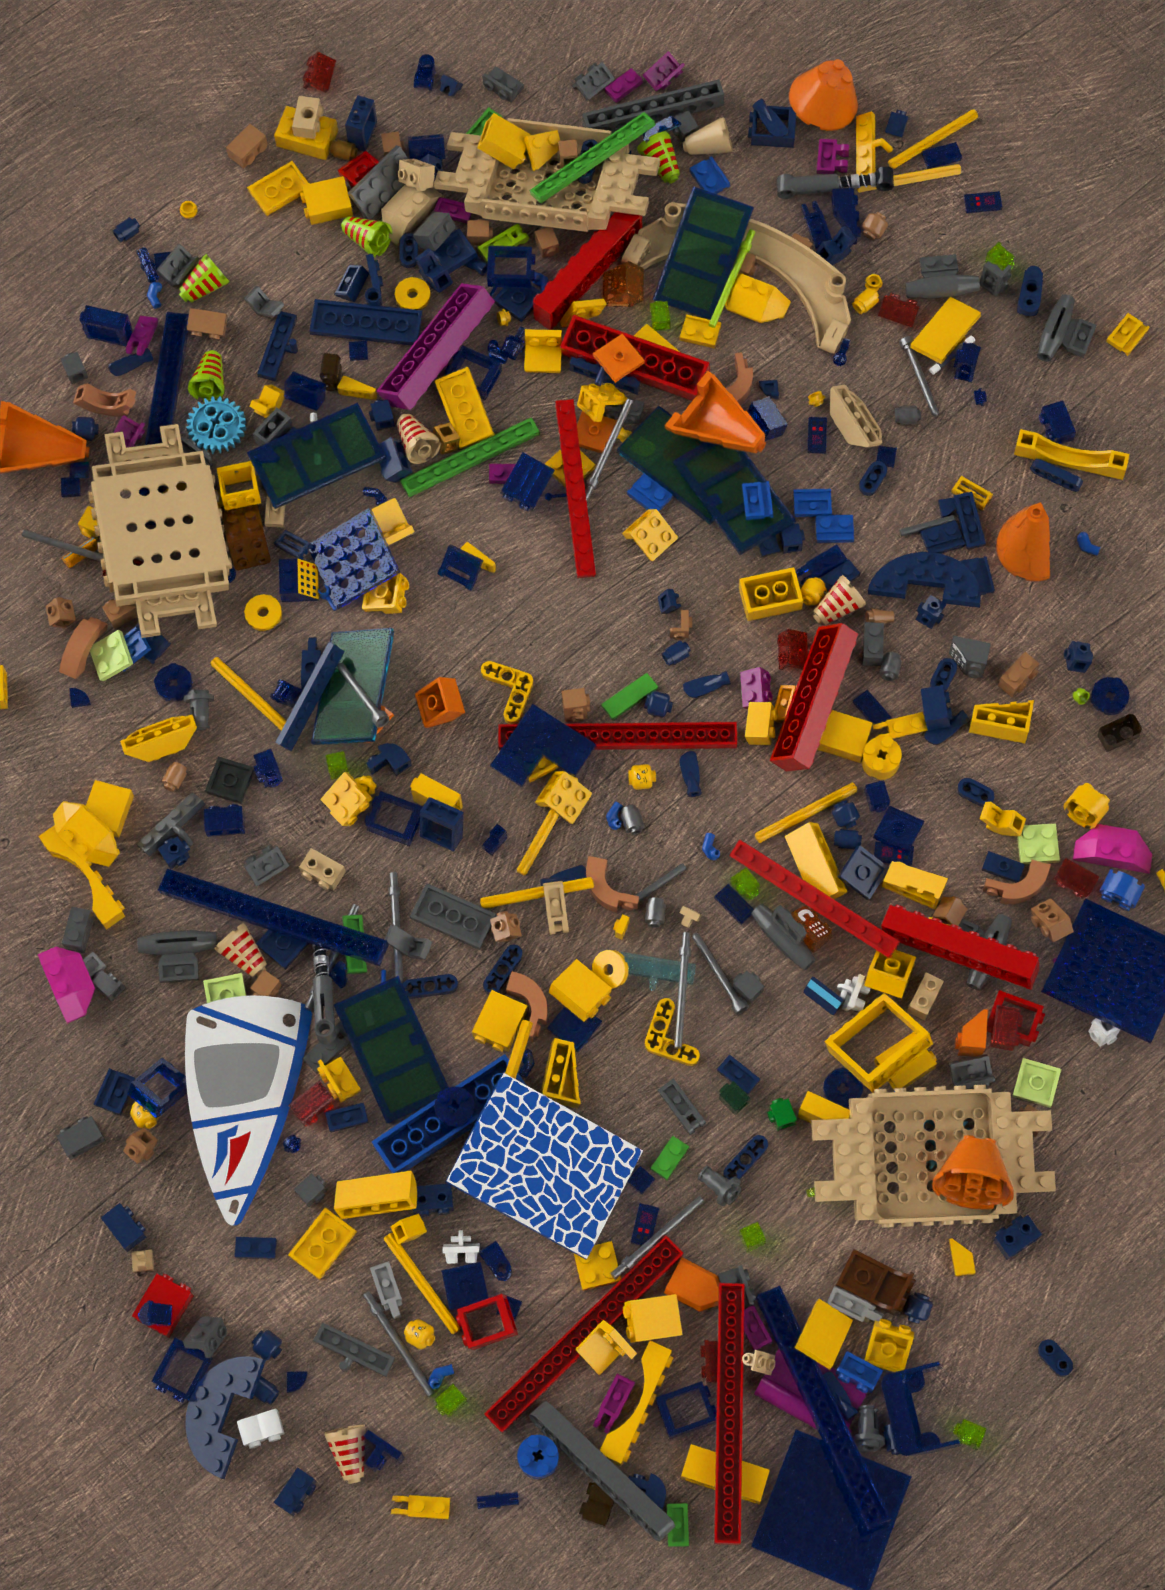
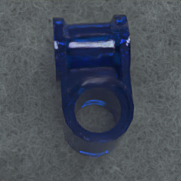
(425, 75)
(286, 693)
(495, 1258)

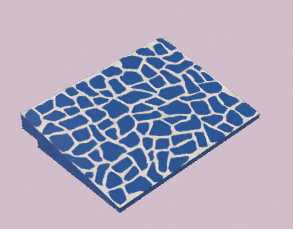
(544, 1166)

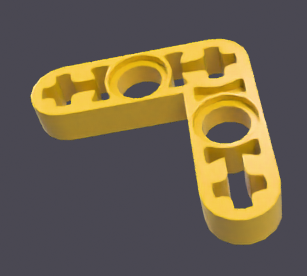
(514, 682)
(665, 1042)

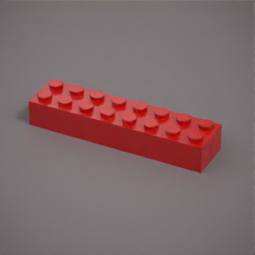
(585, 268)
(662, 367)
(814, 697)
(961, 946)

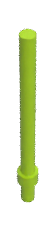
(744, 249)

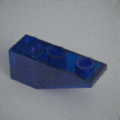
(844, 209)

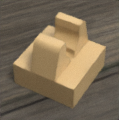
(690, 915)
(142, 1261)

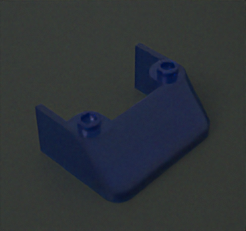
(897, 1393)

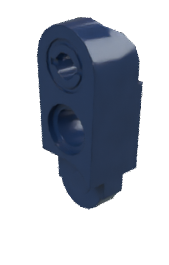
(1031, 280)
(309, 660)

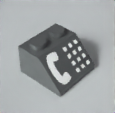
(970, 655)

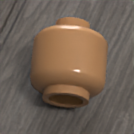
(874, 226)

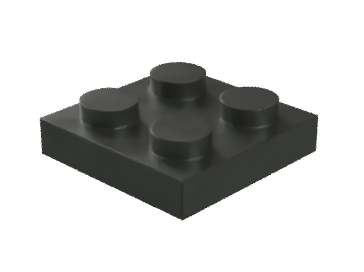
(229, 780)

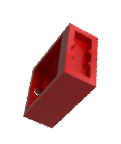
(1038, 1019)
(506, 1316)

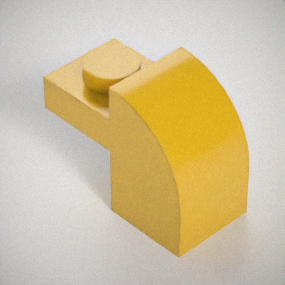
(268, 401)
(1002, 821)

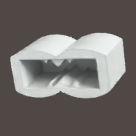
(260, 1428)

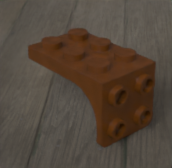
(245, 537)
(876, 1282)

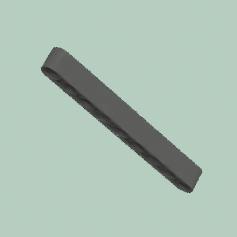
(602, 1471)

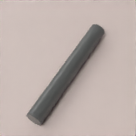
(917, 528)
(662, 881)

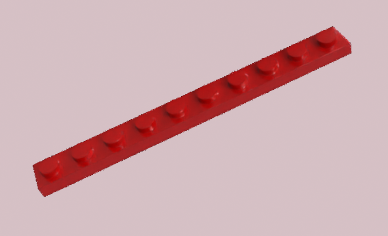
(575, 488)
(815, 898)

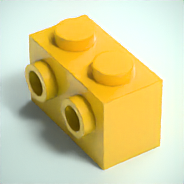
(760, 723)

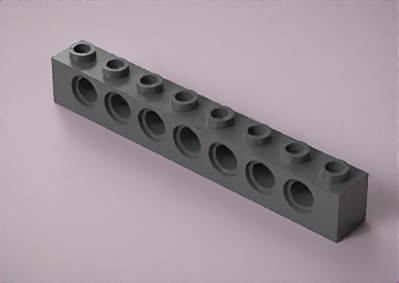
(658, 107)

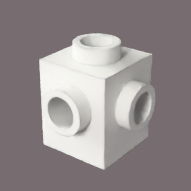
(1103, 1032)

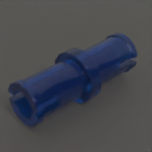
(147, 265)
(497, 1500)

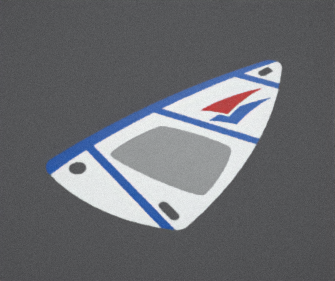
(241, 1089)

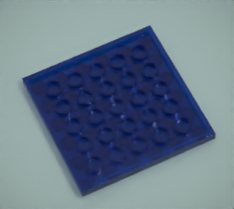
(1112, 971)
(815, 1522)

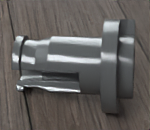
(199, 707)
(725, 1189)
(868, 1435)

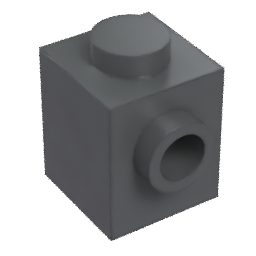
(687, 125)
(74, 367)
(748, 986)
(311, 1189)

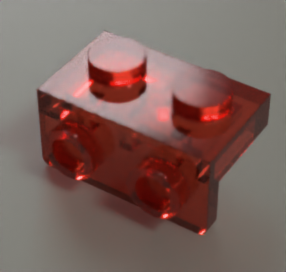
(319, 72)
(899, 310)
(792, 649)
(1076, 878)
(709, 1352)

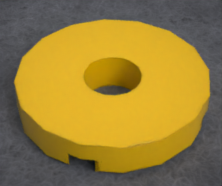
(412, 285)
(263, 602)
(620, 967)

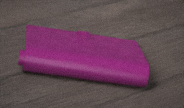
(783, 1392)

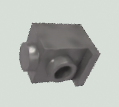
(108, 985)

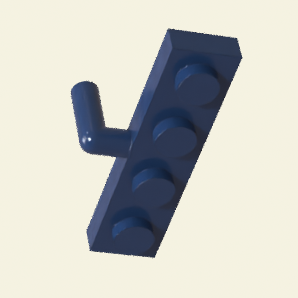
(278, 346)
(596, 372)

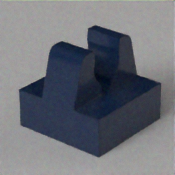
(454, 85)
(667, 601)

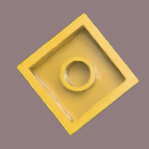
(890, 974)

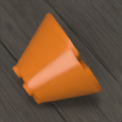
(825, 96)
(974, 1176)

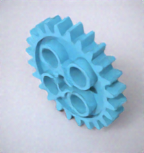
(232, 429)

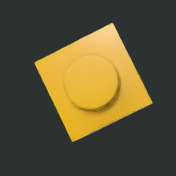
(621, 926)

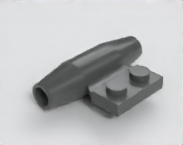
(941, 279)
(1064, 331)
(998, 930)
(784, 933)
(177, 952)

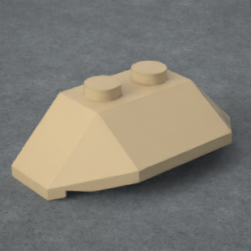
(408, 209)
(853, 418)

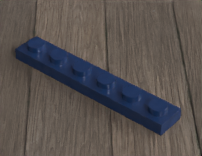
(310, 696)

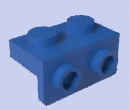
(858, 1372)

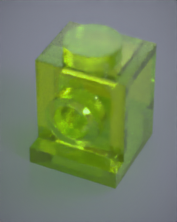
(1000, 256)
(745, 884)
(969, 1433)

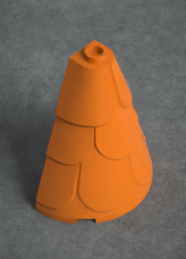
(717, 419)
(34, 442)
(1024, 544)

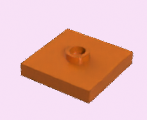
(618, 358)
(594, 434)

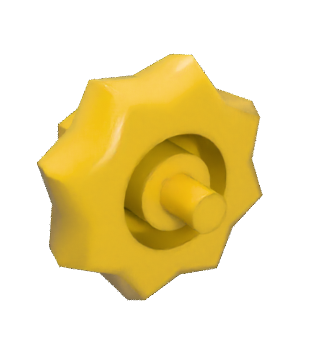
(367, 783)

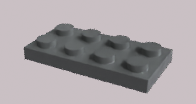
(378, 185)
(452, 916)

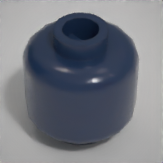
(85, 428)
(658, 704)
(845, 814)
(918, 1307)
(267, 1345)

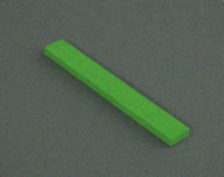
(592, 157)
(470, 457)

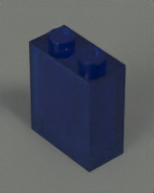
(526, 482)

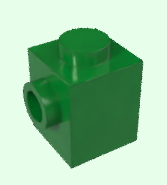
(781, 1114)

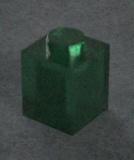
(733, 1097)

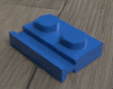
(709, 176)
(649, 493)
(757, 500)
(812, 502)
(834, 528)
(136, 645)

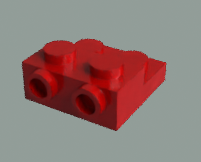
(358, 168)

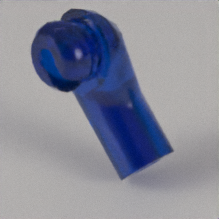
(494, 353)
(376, 493)
(528, 1063)

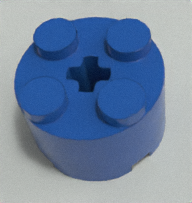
(1121, 889)
(541, 1468)

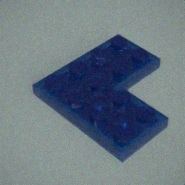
(539, 737)

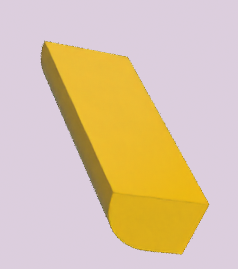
(815, 860)
(376, 1195)
(700, 1470)

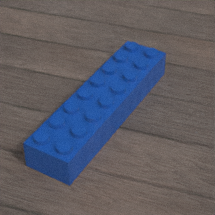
(425, 1134)

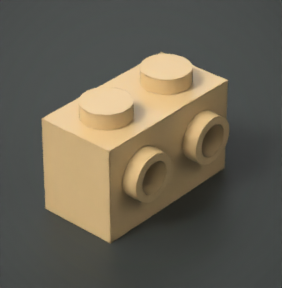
(416, 174)
(322, 870)

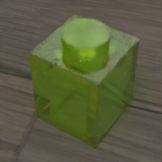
(659, 315)
(336, 764)
(752, 1237)
(450, 1401)

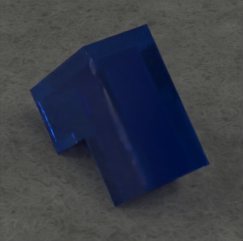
(497, 838)

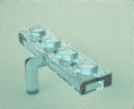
(657, 969)

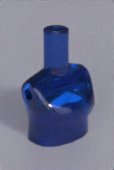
(513, 344)

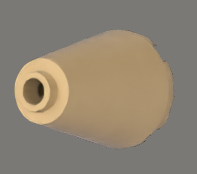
(709, 140)

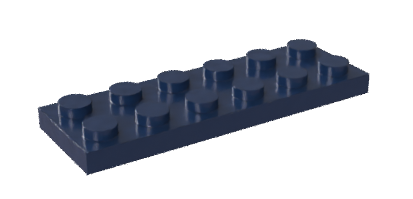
(365, 322)

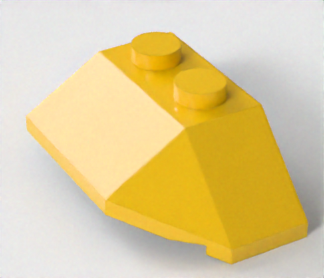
(756, 300)
(160, 738)
(85, 833)

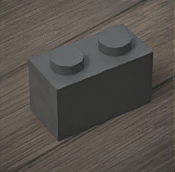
(434, 231)
(274, 426)
(873, 644)
(78, 929)
(80, 1137)

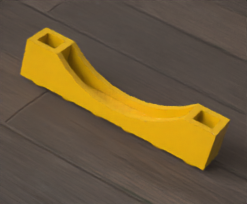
(1105, 463)
(104, 906)
(618, 1441)

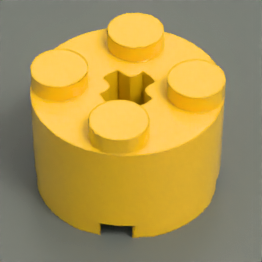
(881, 747)
(1087, 806)

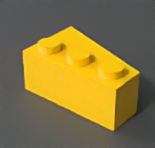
(1002, 721)
(915, 884)
(560, 1076)

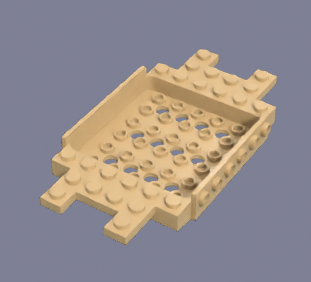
(486, 181)
(171, 585)
(862, 1156)

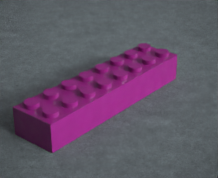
(436, 346)

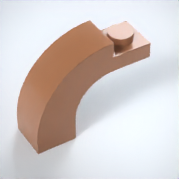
(743, 384)
(104, 402)
(79, 646)
(1020, 891)
(602, 892)
(527, 990)

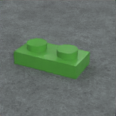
(669, 1158)
(680, 1534)

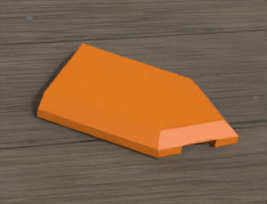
(694, 1286)

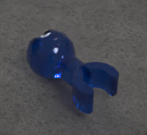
(840, 357)

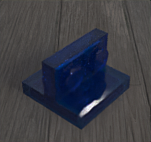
(383, 1449)

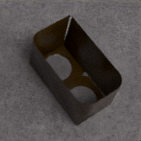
(1117, 724)

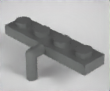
(172, 824)
(353, 1350)

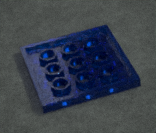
(371, 578)

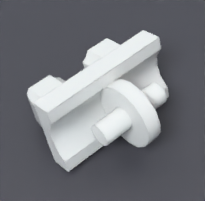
(851, 990)
(470, 1249)

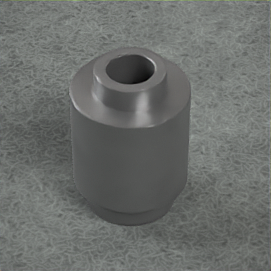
(907, 415)
(890, 666)
(632, 819)
(655, 912)

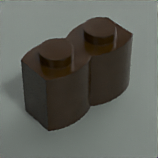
(331, 371)
(598, 1506)

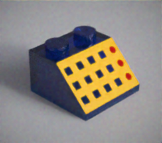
(298, 580)

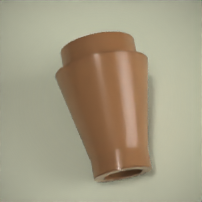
(879, 616)

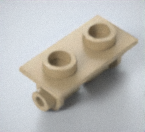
(760, 1361)

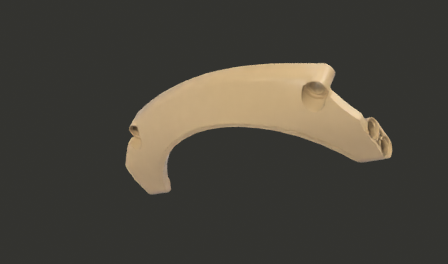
(791, 260)

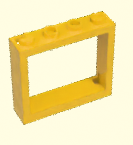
(896, 1061)

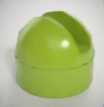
(1084, 696)

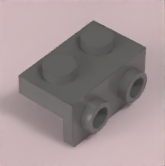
(177, 266)
(971, 1072)
(206, 1335)

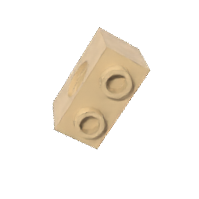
(306, 108)
(925, 996)

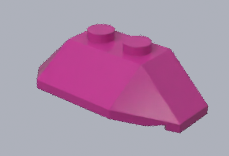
(1114, 848)
(68, 981)

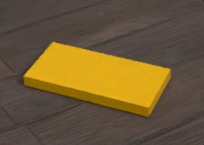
(945, 330)
(464, 407)

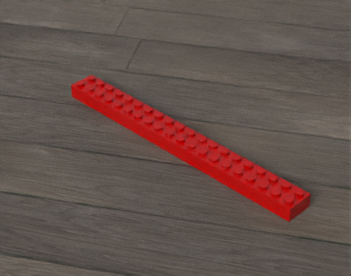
(649, 735)
(563, 1353)
(729, 1414)

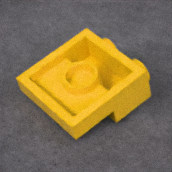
(387, 596)
(346, 799)
(889, 1346)

